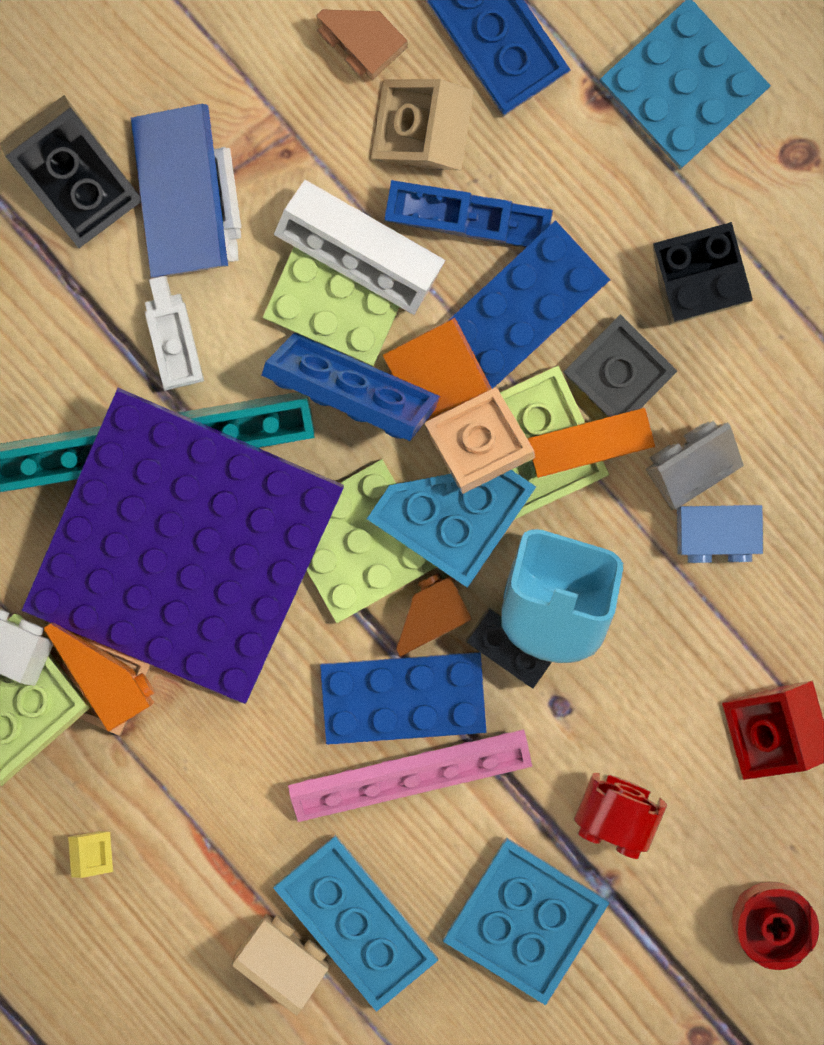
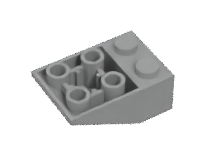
(697, 465)

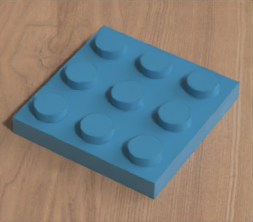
(684, 83)
(526, 921)

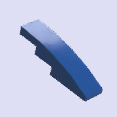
(465, 214)

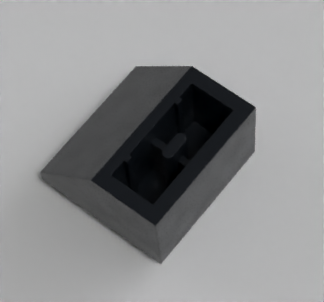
(701, 273)

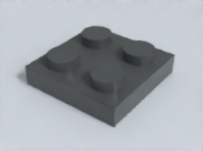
(620, 369)

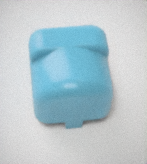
(560, 597)

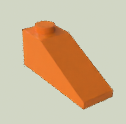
(107, 682)

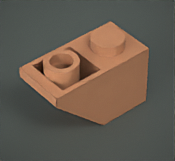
(364, 36)

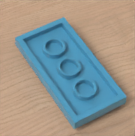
(355, 923)

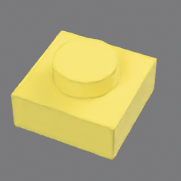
(90, 854)

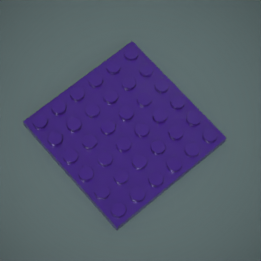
(182, 546)

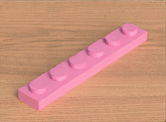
(410, 775)

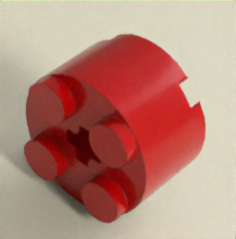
(619, 815)
(791, 941)

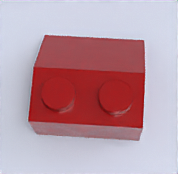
(777, 730)

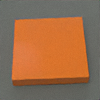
(440, 364)

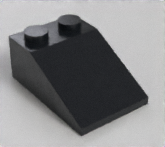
(70, 171)

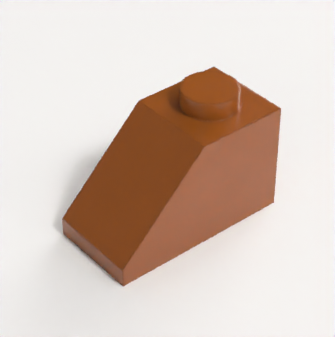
(432, 613)

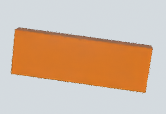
(591, 442)

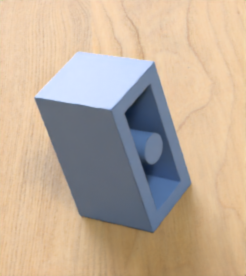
(720, 531)

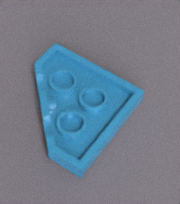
(449, 526)

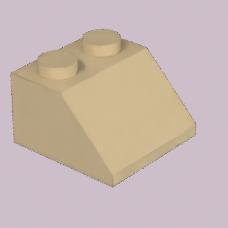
(423, 123)
(281, 962)

